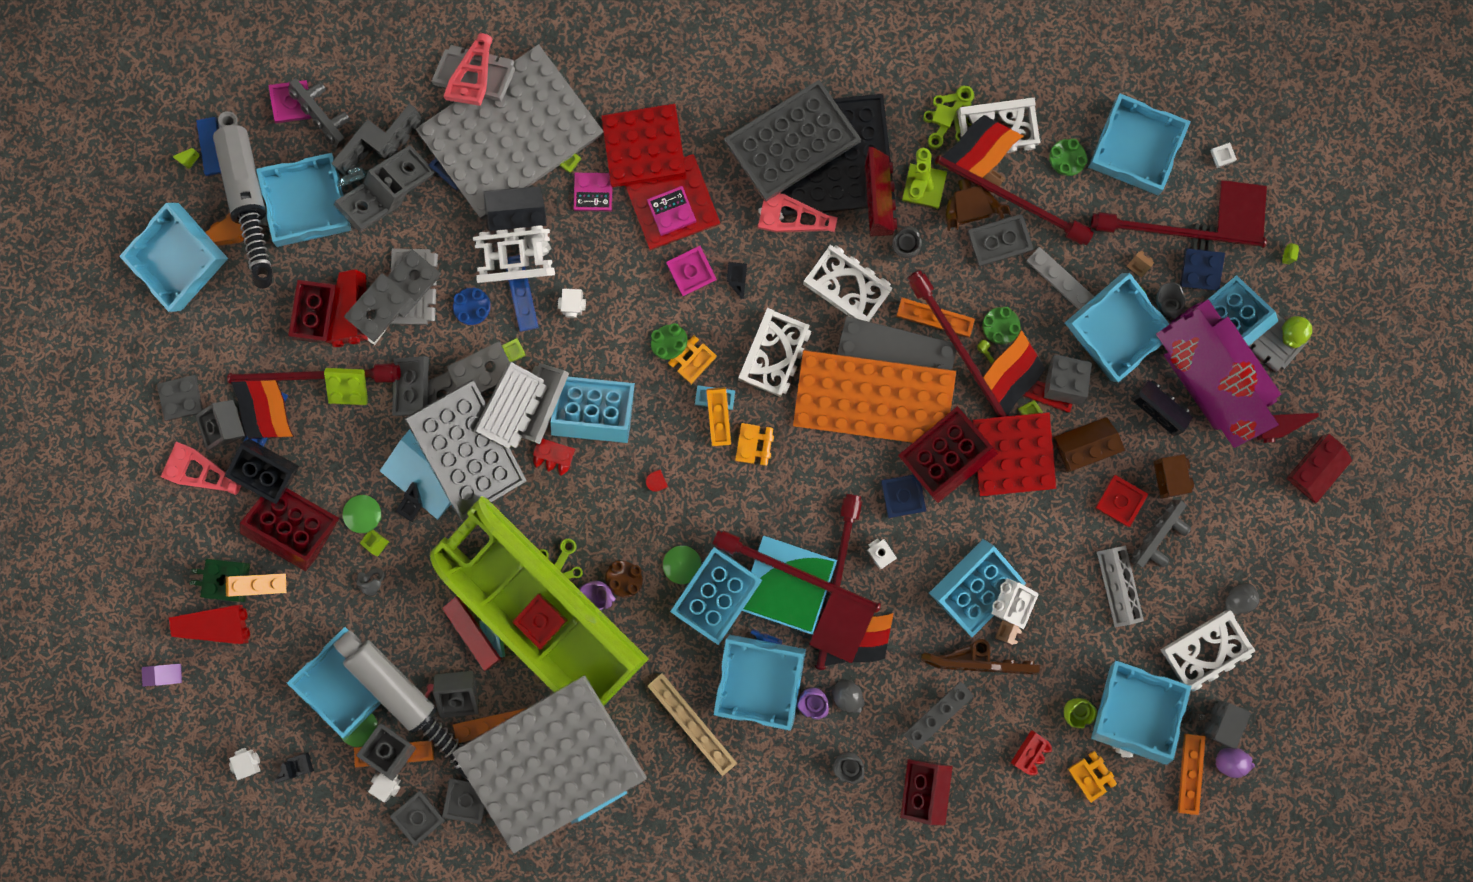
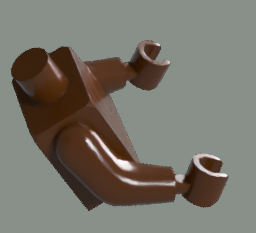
(972, 205)

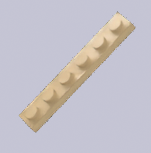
(692, 724)

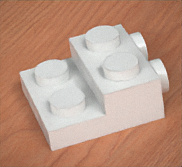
(1014, 603)

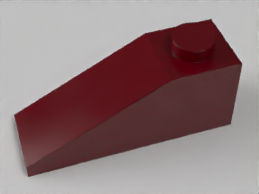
(1287, 424)

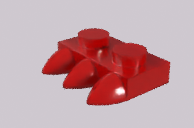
(553, 454)
(1031, 753)

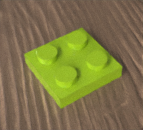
(346, 386)

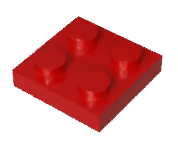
(1121, 501)
(540, 621)

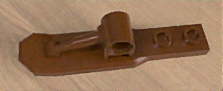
(970, 660)

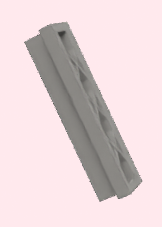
(1117, 587)

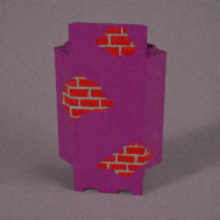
(1220, 372)

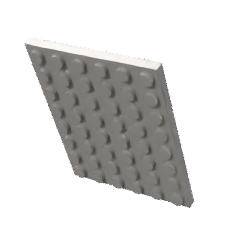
(512, 139)
(549, 764)

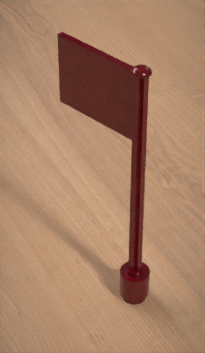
(1239, 218)
(844, 615)

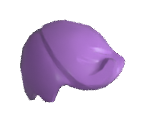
(598, 594)
(813, 703)
(1234, 762)

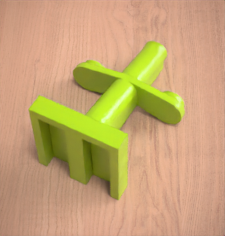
(923, 183)

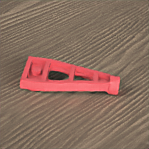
(468, 92)
(771, 211)
(179, 462)

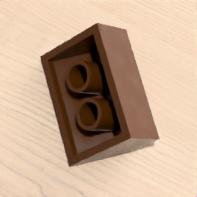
(1088, 444)

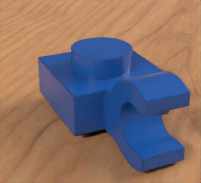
(765, 637)

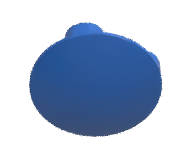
(471, 306)

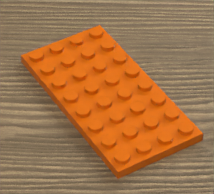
(871, 396)

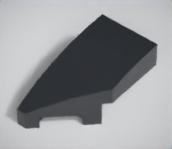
(737, 277)
(411, 503)
(295, 767)

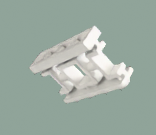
(514, 270)

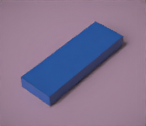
(206, 130)

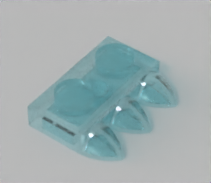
(354, 175)

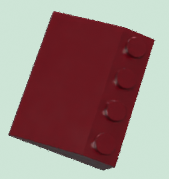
(880, 193)
(947, 454)
(290, 528)

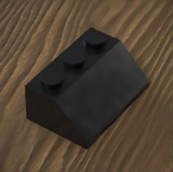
(514, 208)
(1162, 407)
(261, 470)

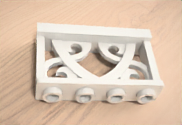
(1017, 108)
(821, 285)
(769, 327)
(1218, 625)

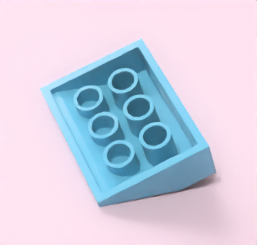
(1244, 308)
(594, 410)
(409, 465)
(974, 586)
(716, 595)

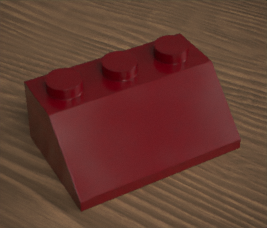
(312, 311)
(1320, 467)
(926, 792)

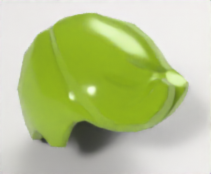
(1296, 331)
(1079, 712)

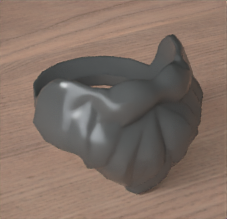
(370, 588)

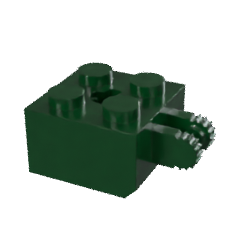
(213, 575)

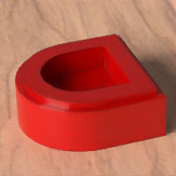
(656, 481)

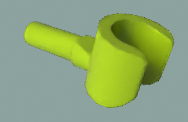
(983, 346)

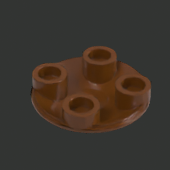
(624, 578)

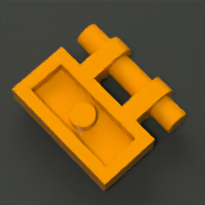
(697, 363)
(748, 443)
(1086, 778)

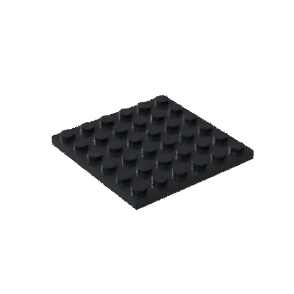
(842, 181)

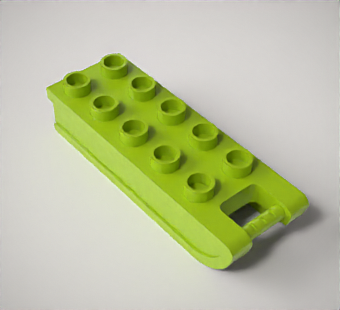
(507, 578)

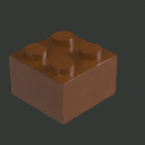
(1173, 476)

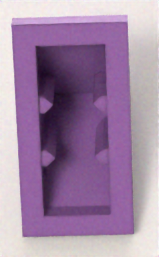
(161, 675)

